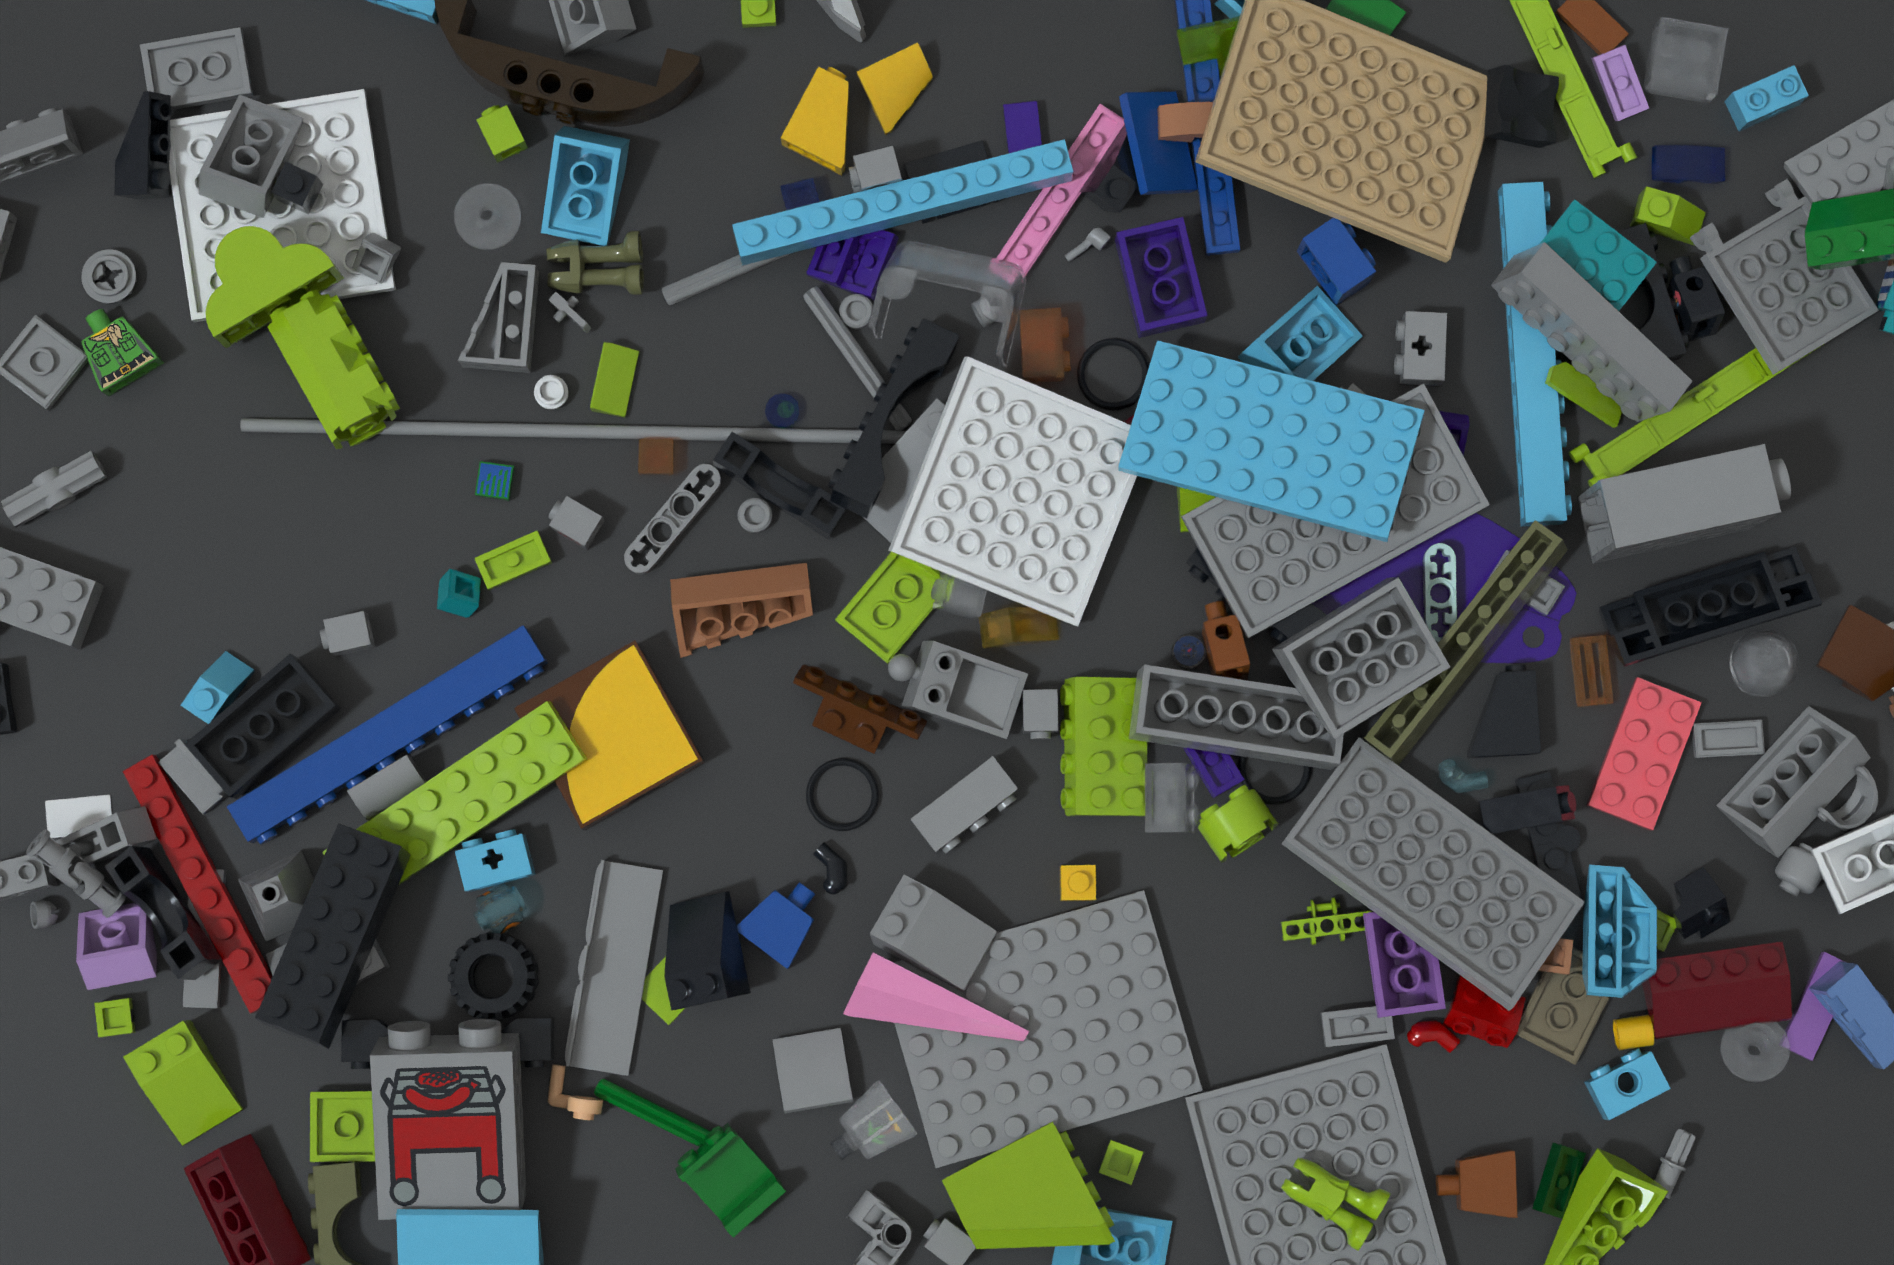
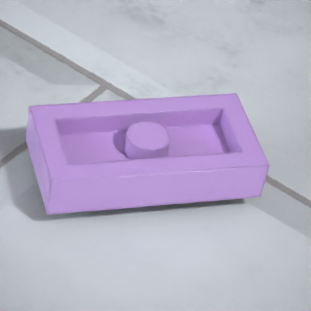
(1620, 83)

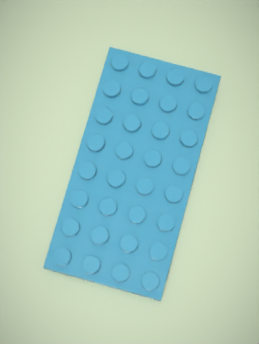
(1271, 441)

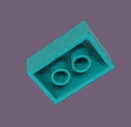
(1599, 254)

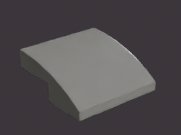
(812, 1070)

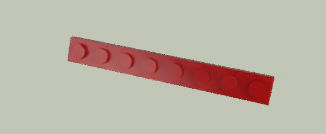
(201, 880)

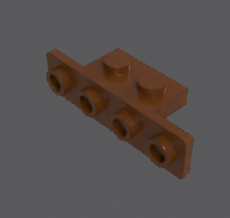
(854, 713)

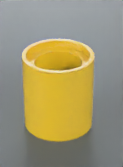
(1633, 1032)

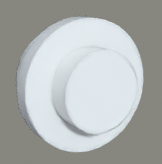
(551, 392)

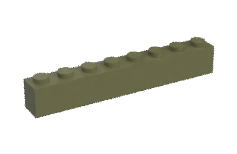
(1470, 640)

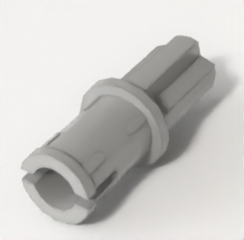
(1675, 1160)

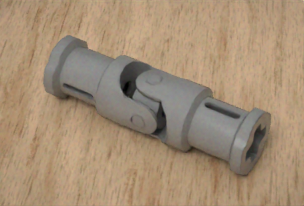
(80, 877)

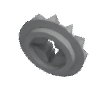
(94, 271)

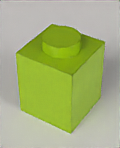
(501, 132)

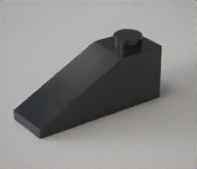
(1113, 177)

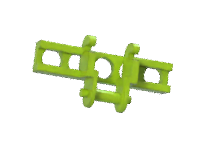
(1336, 919)

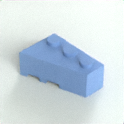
(1858, 1011)

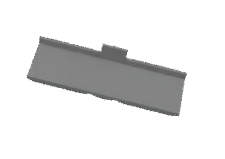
(613, 967)

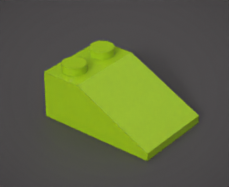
(183, 1082)

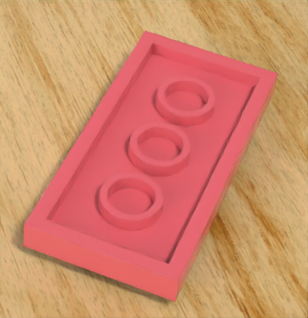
(1644, 754)

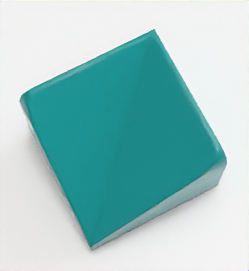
(458, 593)

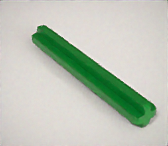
(651, 1112)

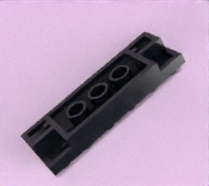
(1708, 605)

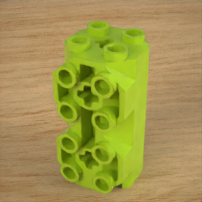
(332, 369)

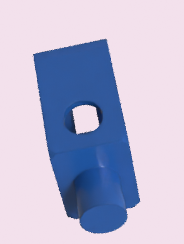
(780, 924)

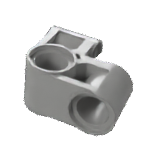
(875, 1218)

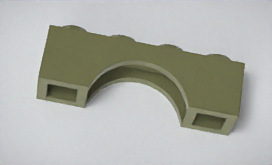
(334, 1190)

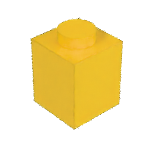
(1077, 882)

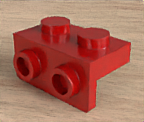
(1481, 1016)

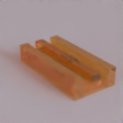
(1578, 674)

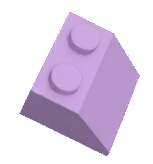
(115, 947)

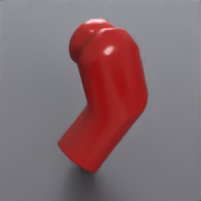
(1432, 1031)

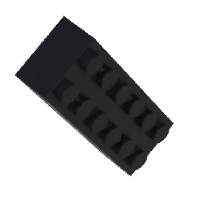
(333, 936)

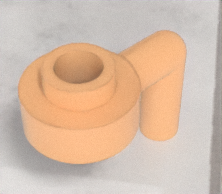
(582, 1106)

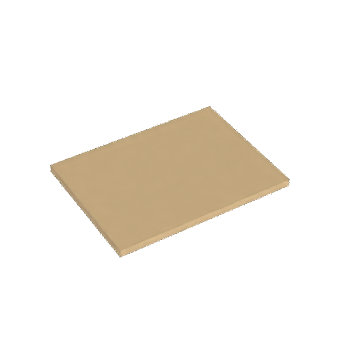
(1348, 123)

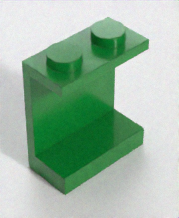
(729, 1178)

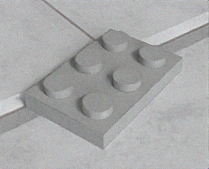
(198, 68)

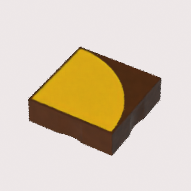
(623, 730)

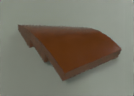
(1861, 654)

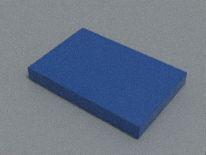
(1158, 164)

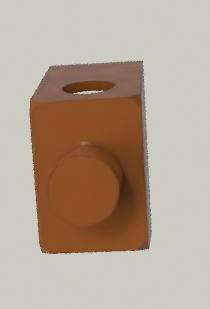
(1229, 655)
(1483, 1184)

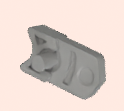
(565, 308)

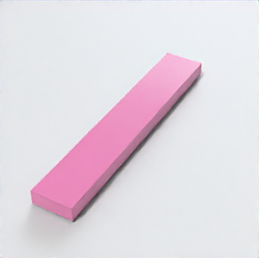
(1057, 201)

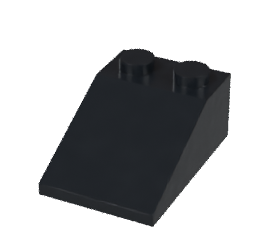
(704, 953)

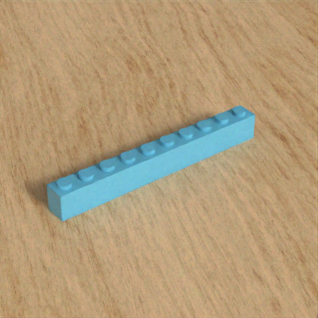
(903, 202)
(1534, 403)

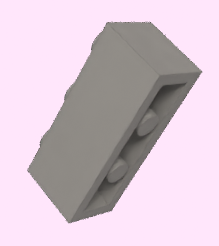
(965, 806)

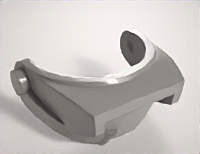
(1858, 807)

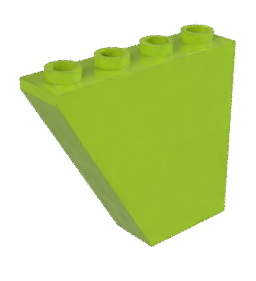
(1030, 1196)

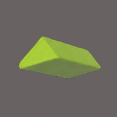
(614, 380)

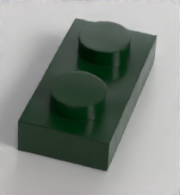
(1558, 1180)

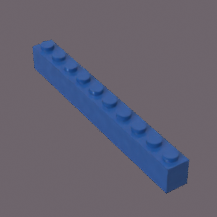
(388, 735)

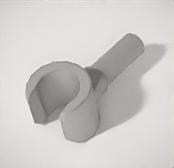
(1096, 237)

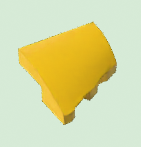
(895, 84)

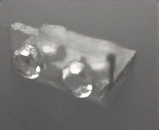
(1170, 798)

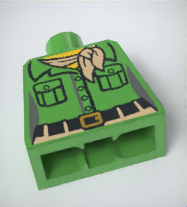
(117, 352)

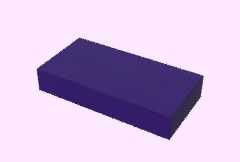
(1022, 126)

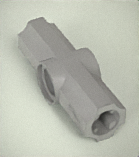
(53, 489)

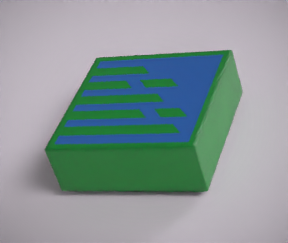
(494, 481)

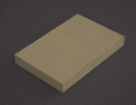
(1561, 1013)

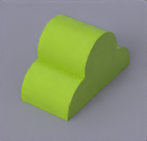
(261, 278)

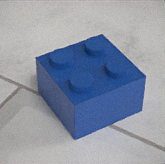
(1337, 260)

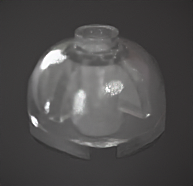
(1763, 662)

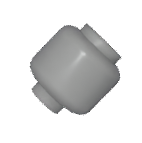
(1798, 870)

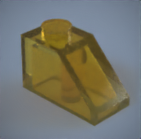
(1016, 627)

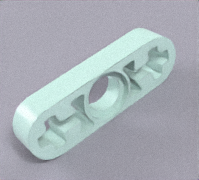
(1431, 568)

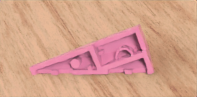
(903, 997)

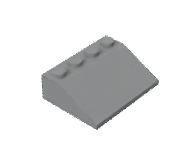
(1362, 657)

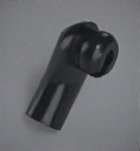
(835, 869)

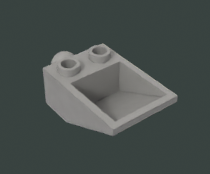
(967, 688)

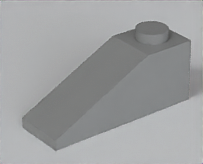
(110, 836)

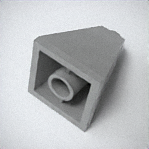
(291, 881)

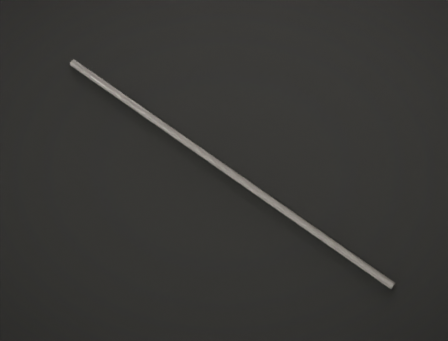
(579, 431)

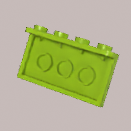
(1099, 759)

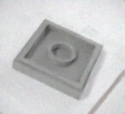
(42, 362)

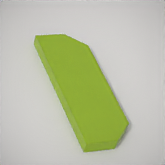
(1583, 392)

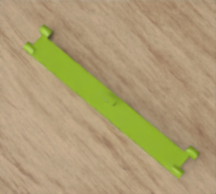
(1573, 92)
(1688, 413)

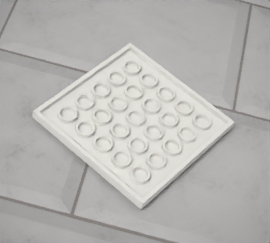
(334, 147)
(1018, 492)

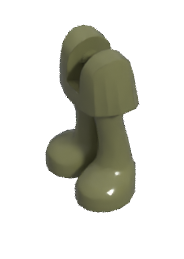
(574, 280)

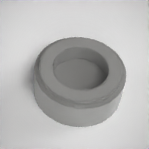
(856, 311)
(754, 515)

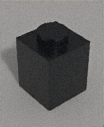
(297, 188)

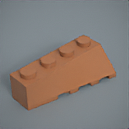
(737, 604)

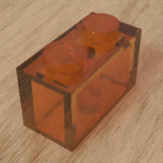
(1042, 345)

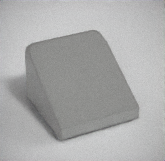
(376, 257)

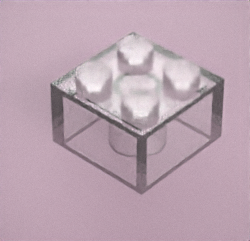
(1685, 60)

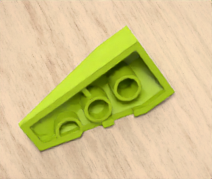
(1603, 1209)

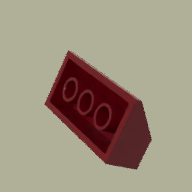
(1719, 990)
(246, 1206)

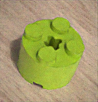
(1236, 823)

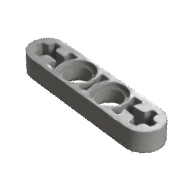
(677, 522)

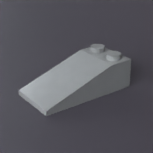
(901, 470)

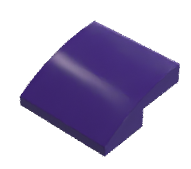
(854, 262)

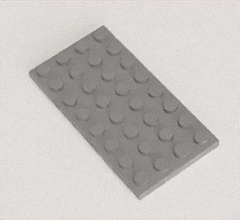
(1282, 563)
(1433, 873)

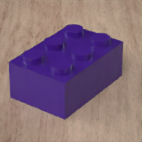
(1160, 277)

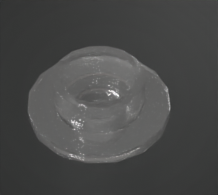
(498, 229)
(1770, 1041)

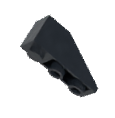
(145, 152)

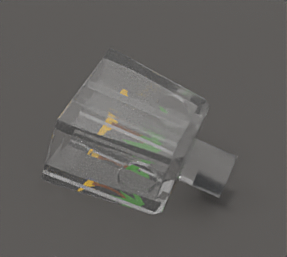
(873, 1124)

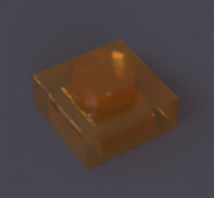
(656, 456)

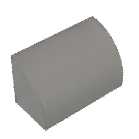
(386, 787)

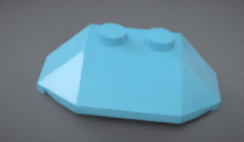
(1617, 933)

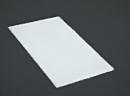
(73, 814)

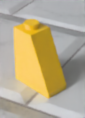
(821, 121)

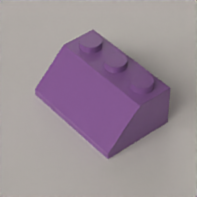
(1402, 971)

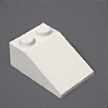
(1859, 864)

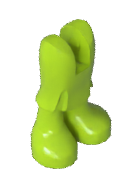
(1327, 1196)

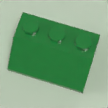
(1850, 230)

